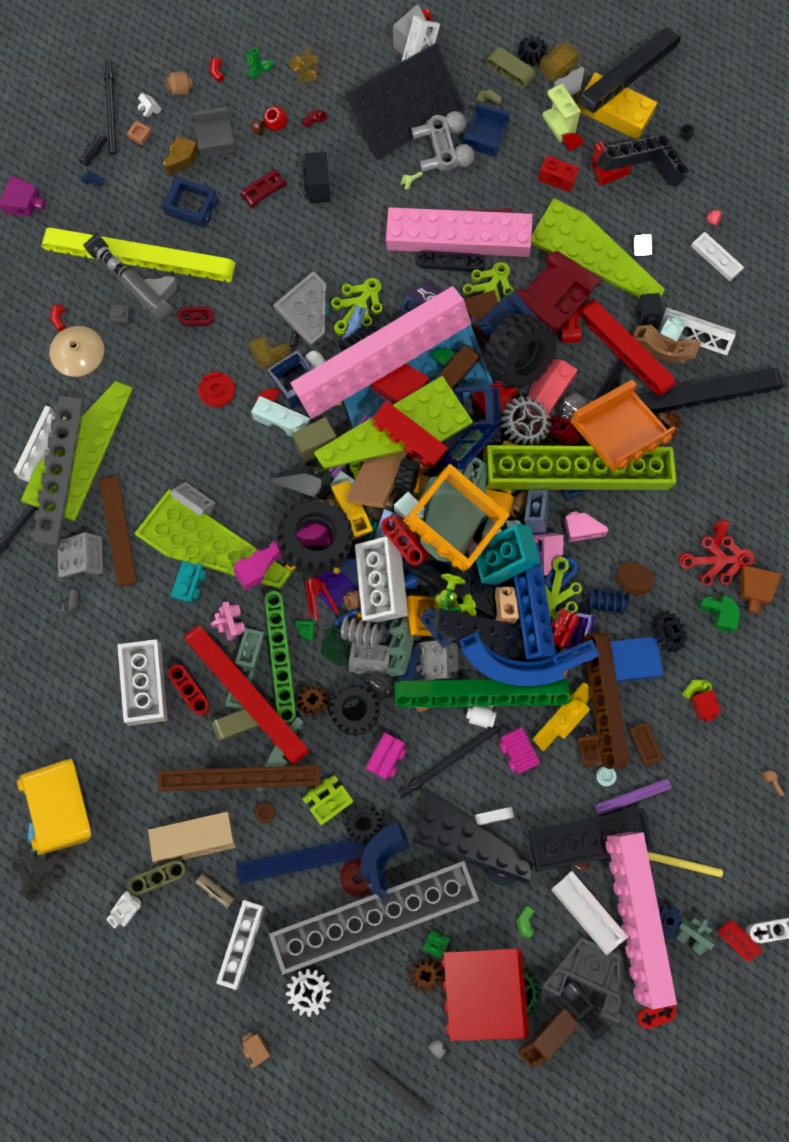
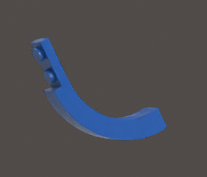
(520, 672)

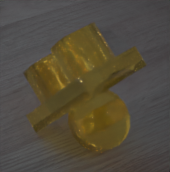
(301, 64)

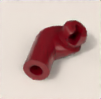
(314, 117)

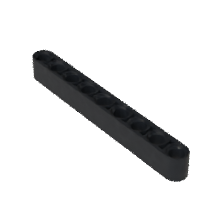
(629, 70)
(713, 390)

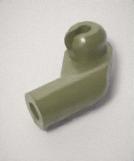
(487, 95)

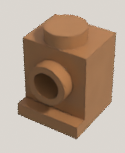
(255, 1048)

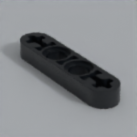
(451, 257)

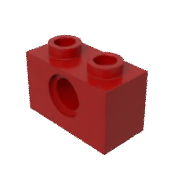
(558, 173)

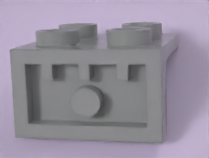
(80, 555)
(437, 662)

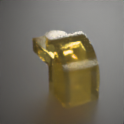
(264, 355)

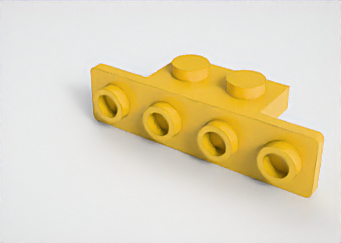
(565, 718)

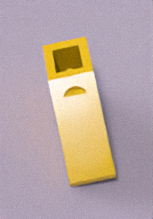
(355, 512)

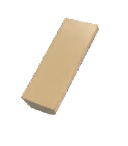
(191, 838)

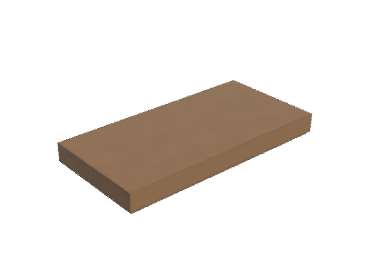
(376, 480)

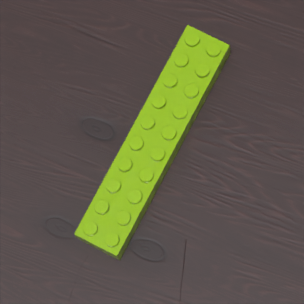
(574, 469)

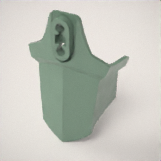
(452, 513)

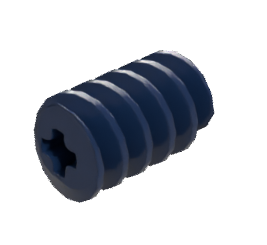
(608, 600)

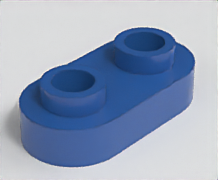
(567, 575)

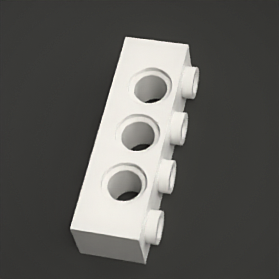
(240, 945)

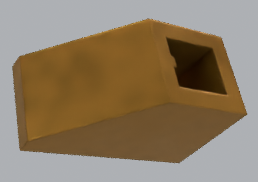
(181, 155)

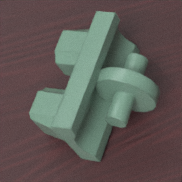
(702, 941)

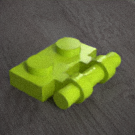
(331, 804)

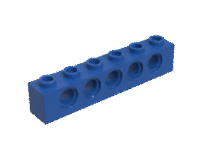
(534, 613)

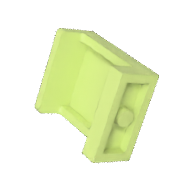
(564, 112)

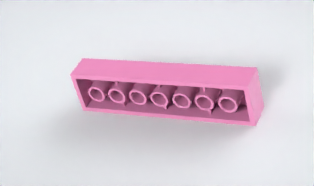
(459, 231)
(641, 920)

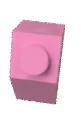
(583, 527)
(550, 548)

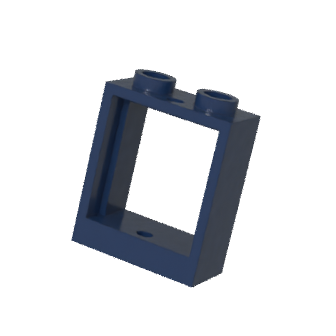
(174, 195)
(279, 370)
(492, 403)

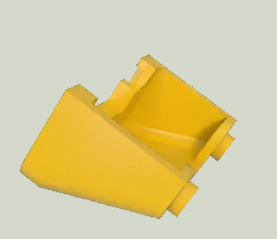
(55, 807)

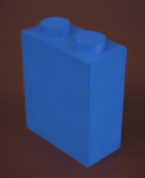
(636, 659)

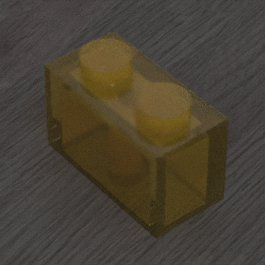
(559, 61)

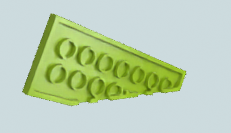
(588, 245)
(430, 407)
(94, 438)
(200, 539)

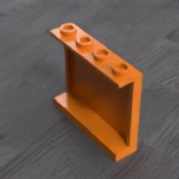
(620, 426)

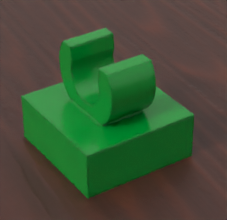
(436, 944)

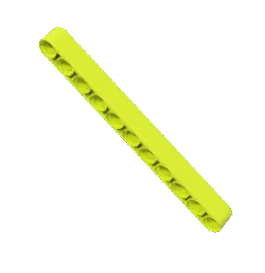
(143, 255)

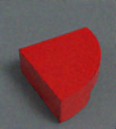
(571, 140)
(270, 394)

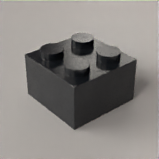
(316, 177)

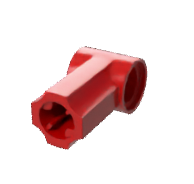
(571, 331)

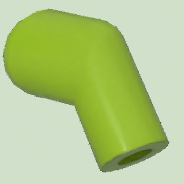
(696, 686)

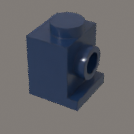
(670, 930)

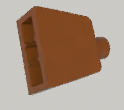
(757, 587)

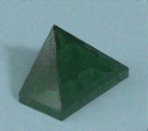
(335, 648)

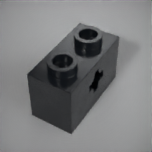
(649, 310)

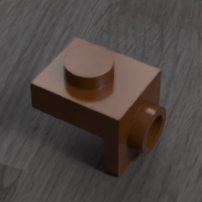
(590, 751)

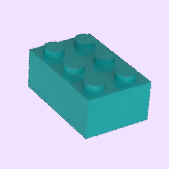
(507, 555)

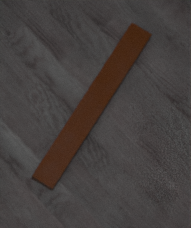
(239, 778)

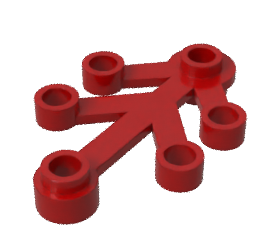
(719, 560)

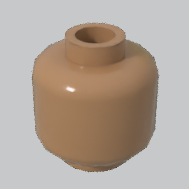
(178, 83)

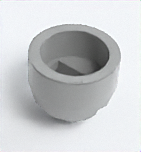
(438, 1048)

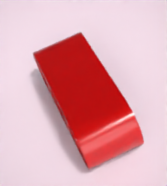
(395, 537)
(181, 685)

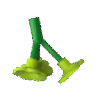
(448, 600)

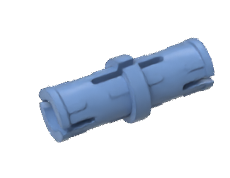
(355, 322)

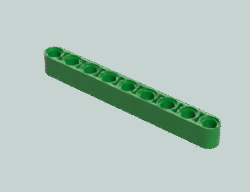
(478, 693)

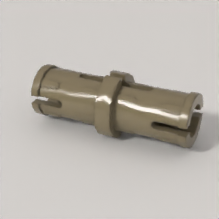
(215, 890)

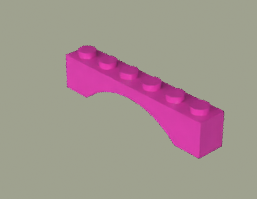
(253, 569)

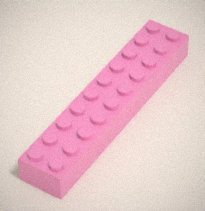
(381, 352)

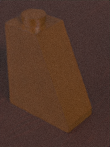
(479, 306)
(548, 1038)

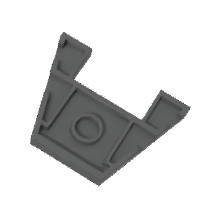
(592, 968)

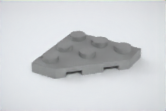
(305, 308)

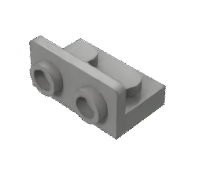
(193, 499)
(368, 660)

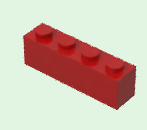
(408, 434)

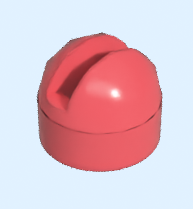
(714, 217)

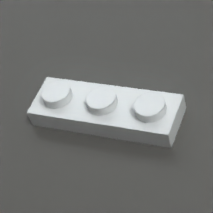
(717, 256)

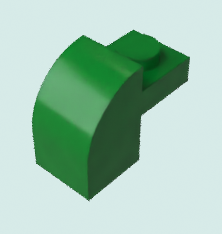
(726, 612)

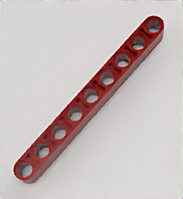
(246, 694)

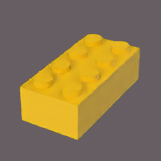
(626, 112)

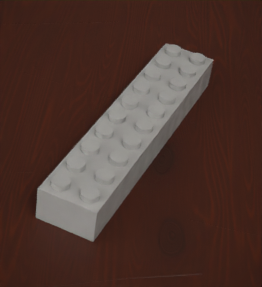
(373, 917)

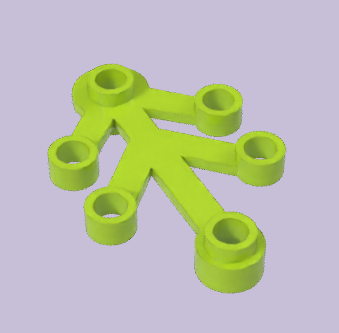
(492, 285)
(361, 301)
(554, 597)

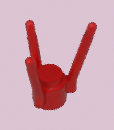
(314, 588)

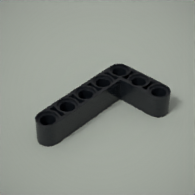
(652, 148)

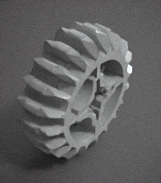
(524, 413)

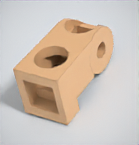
(506, 605)

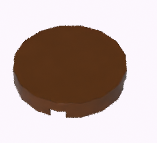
(635, 578)

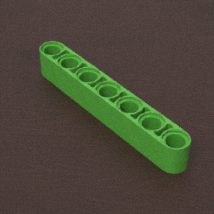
(280, 648)

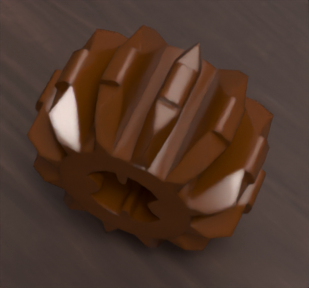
(318, 704)
(428, 968)

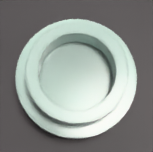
(606, 776)

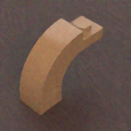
(664, 347)

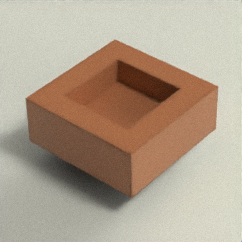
(139, 133)

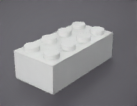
(380, 580)
(142, 682)

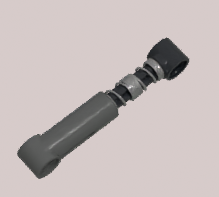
(157, 306)

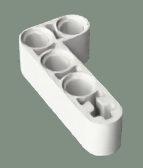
(768, 927)

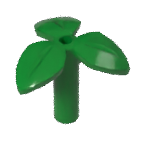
(253, 60)

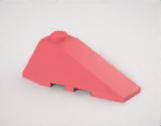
(551, 386)

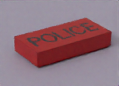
(739, 940)

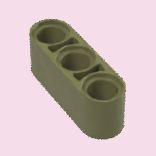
(510, 67)
(233, 725)
(148, 878)

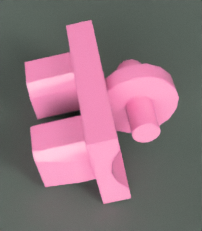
(225, 621)

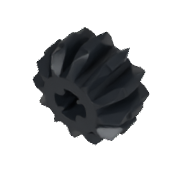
(532, 50)

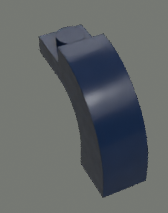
(378, 852)

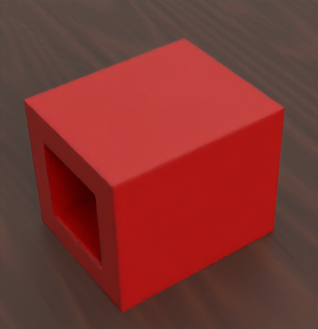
(706, 706)

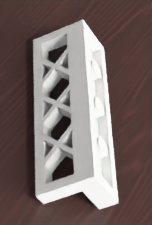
(417, 36)
(703, 326)
(37, 445)
(589, 913)

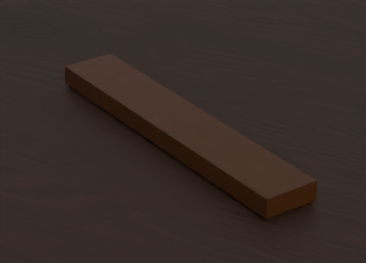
(118, 531)

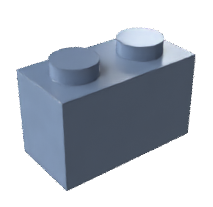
(537, 511)

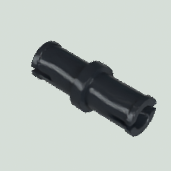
(93, 149)

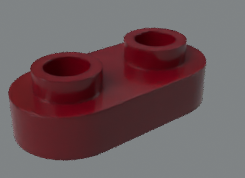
(196, 315)

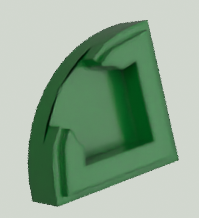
(443, 356)
(306, 629)

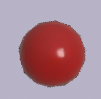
(275, 118)

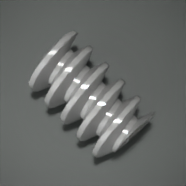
(361, 633)

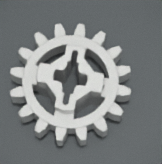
(300, 996)

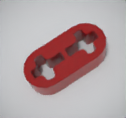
(657, 1020)

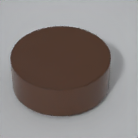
(264, 812)

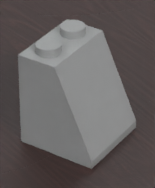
(402, 28)

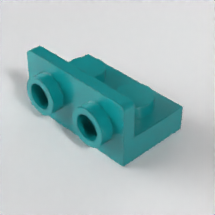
(188, 581)

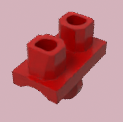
(564, 627)

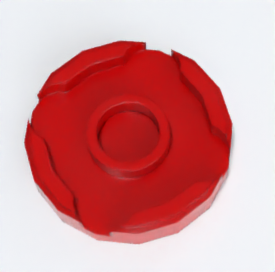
(221, 392)

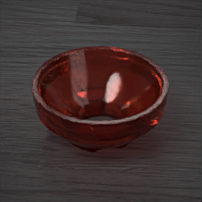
(346, 879)

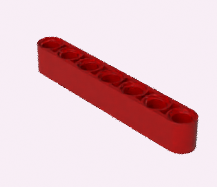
(626, 347)

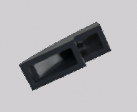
(583, 1010)

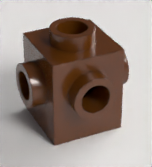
(669, 420)

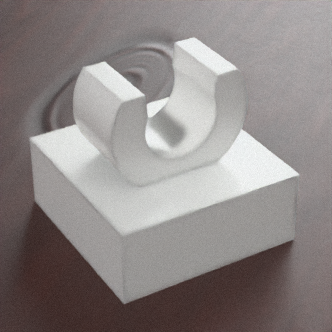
(148, 103)

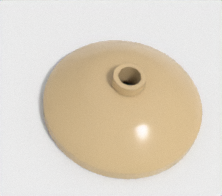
(78, 360)

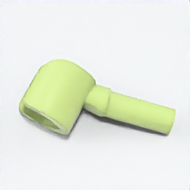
(408, 179)

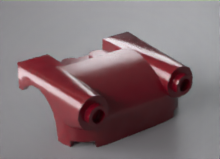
(559, 290)

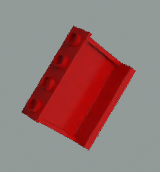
(485, 994)

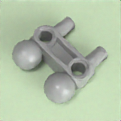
(442, 142)

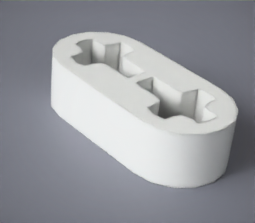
(494, 816)

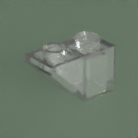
(571, 404)

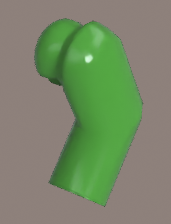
(523, 922)

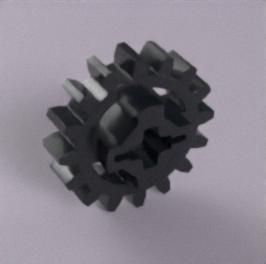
(668, 631)

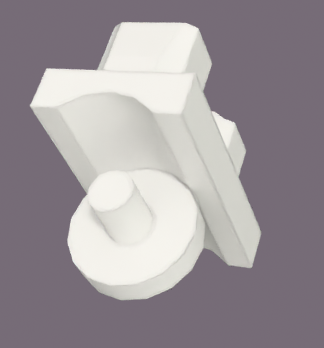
(124, 910)

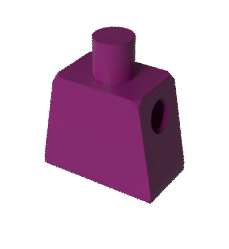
(21, 198)

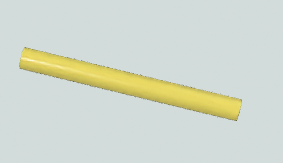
(685, 864)

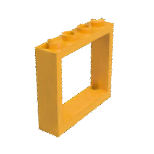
(473, 494)

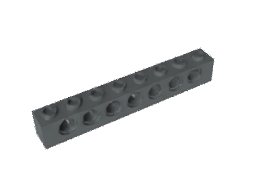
(52, 537)

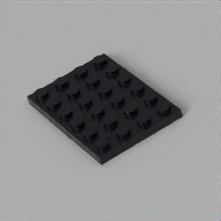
(404, 99)

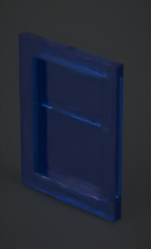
(467, 446)

